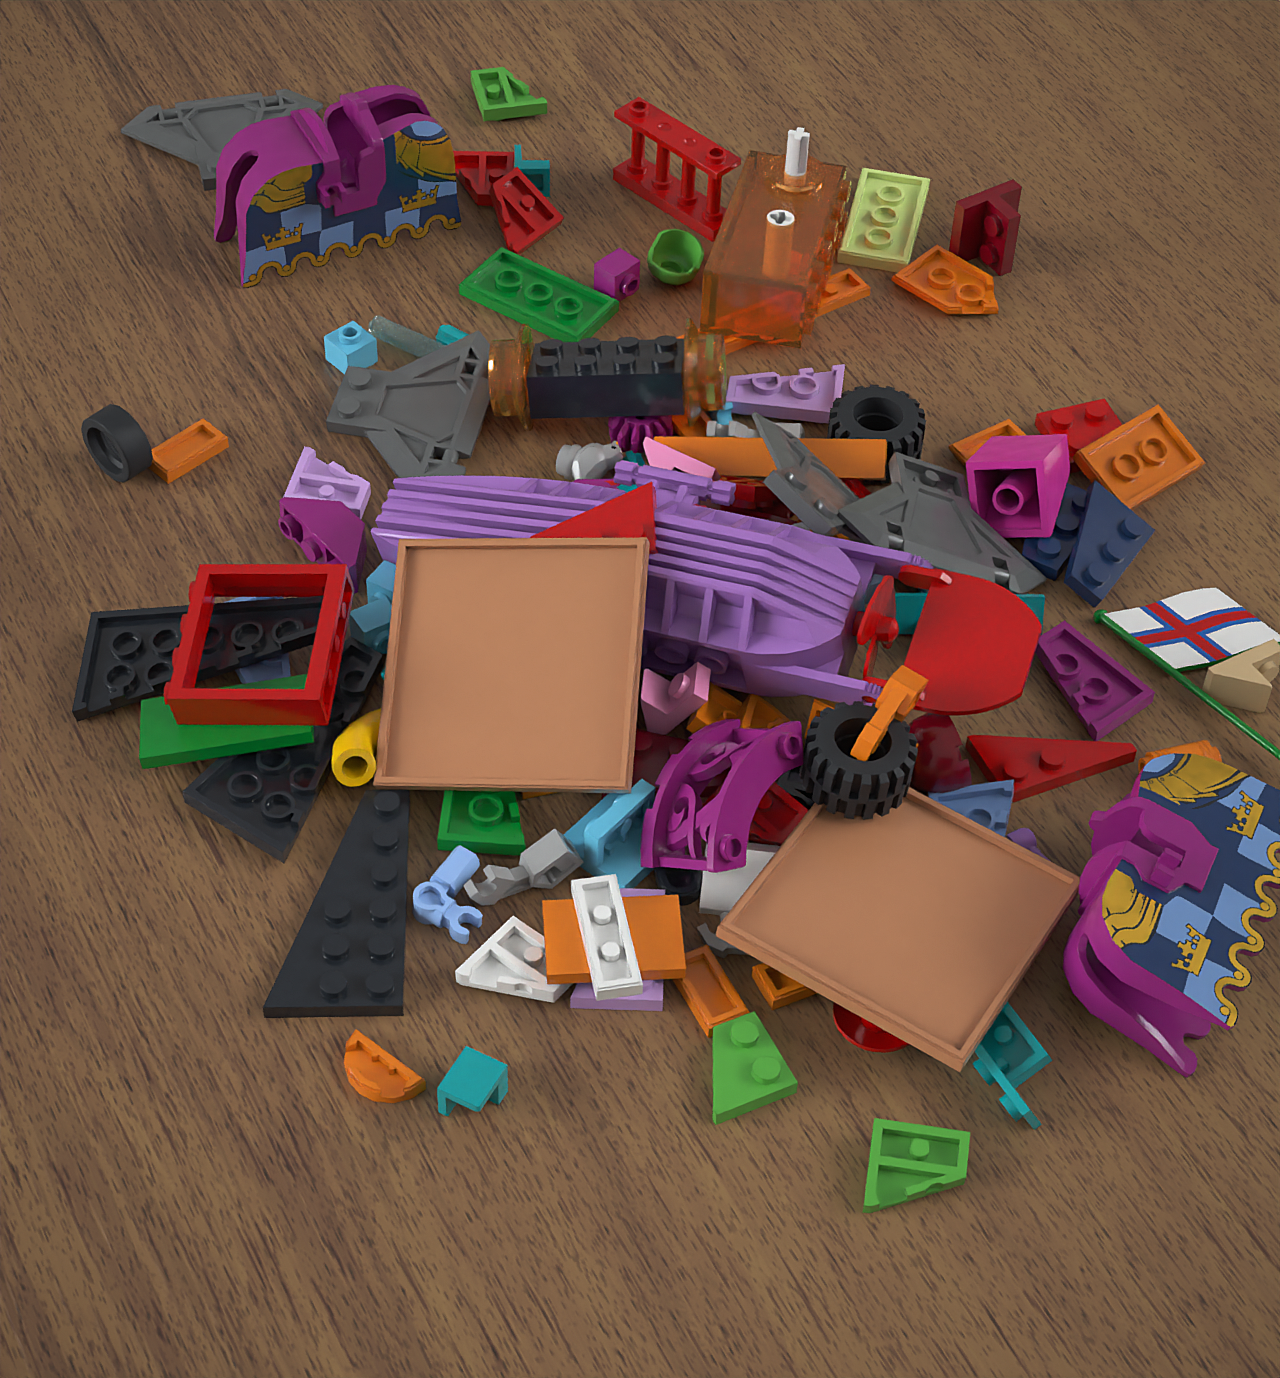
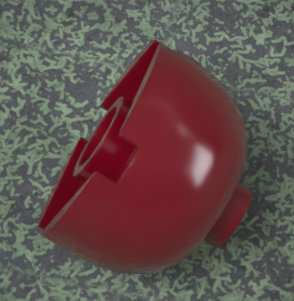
(938, 756)

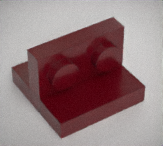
(988, 226)

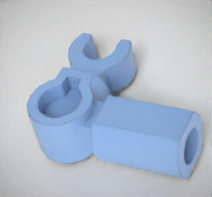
(435, 899)

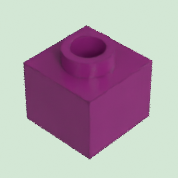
(617, 275)

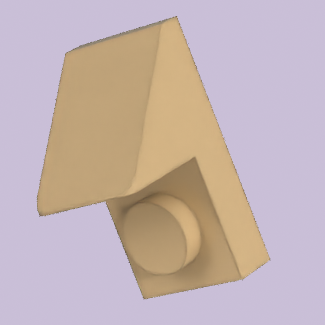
(1245, 678)

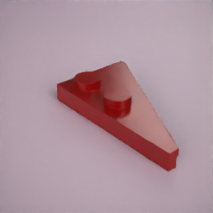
(1044, 762)

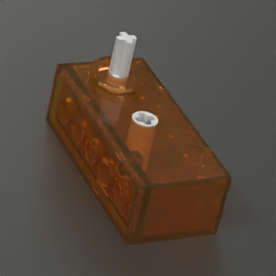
(775, 246)

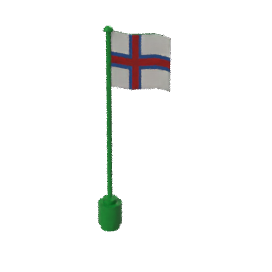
(1193, 633)

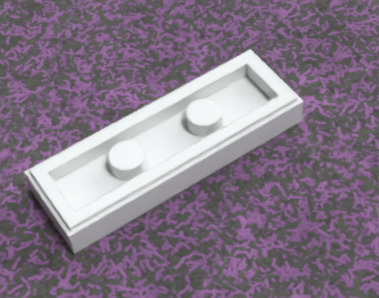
(606, 937)

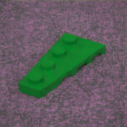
(481, 822)

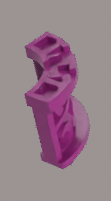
(678, 815)

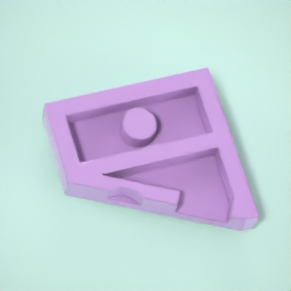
(328, 482)

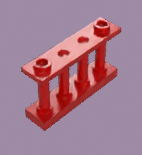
(657, 184)

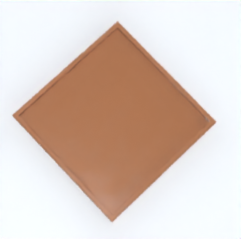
(513, 665)
(904, 919)

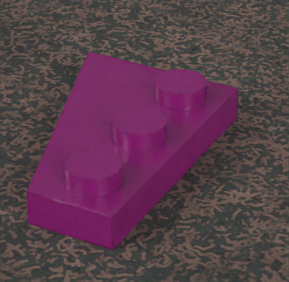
(1091, 680)

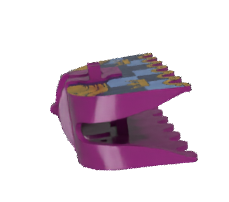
(334, 184)
(1174, 901)

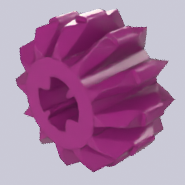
(632, 430)

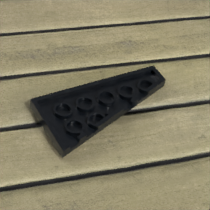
(132, 649)
(272, 790)
(354, 935)

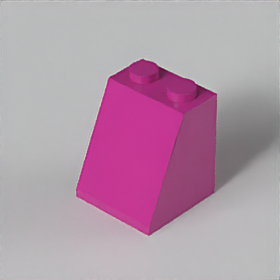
(1019, 483)

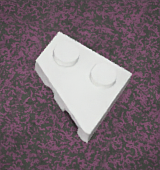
(511, 964)

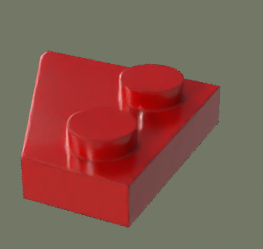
(522, 211)

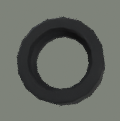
(117, 443)

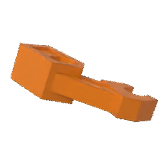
(894, 701)

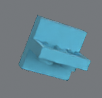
(611, 835)

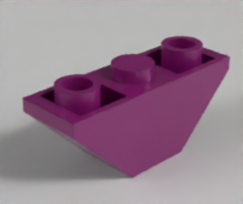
(325, 533)

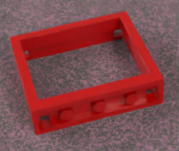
(261, 706)

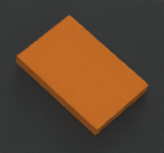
(1140, 458)
(653, 929)

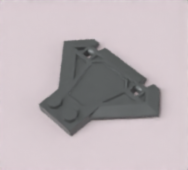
(203, 127)
(419, 408)
(805, 482)
(932, 518)

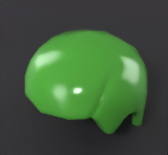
(675, 257)

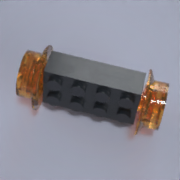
(607, 376)

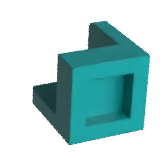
(535, 170)
(472, 1082)

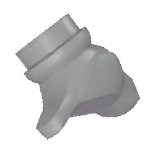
(587, 461)

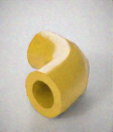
(356, 750)

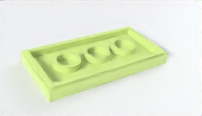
(883, 220)

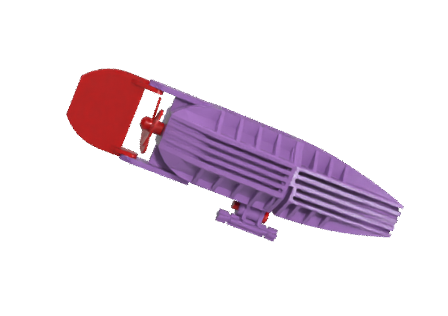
(754, 595)

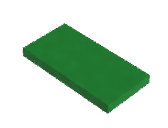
(538, 297)
(170, 743)

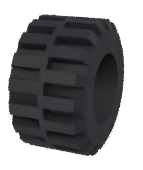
(879, 414)
(853, 784)

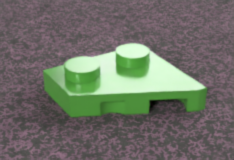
(503, 96)
(746, 1068)
(912, 1162)

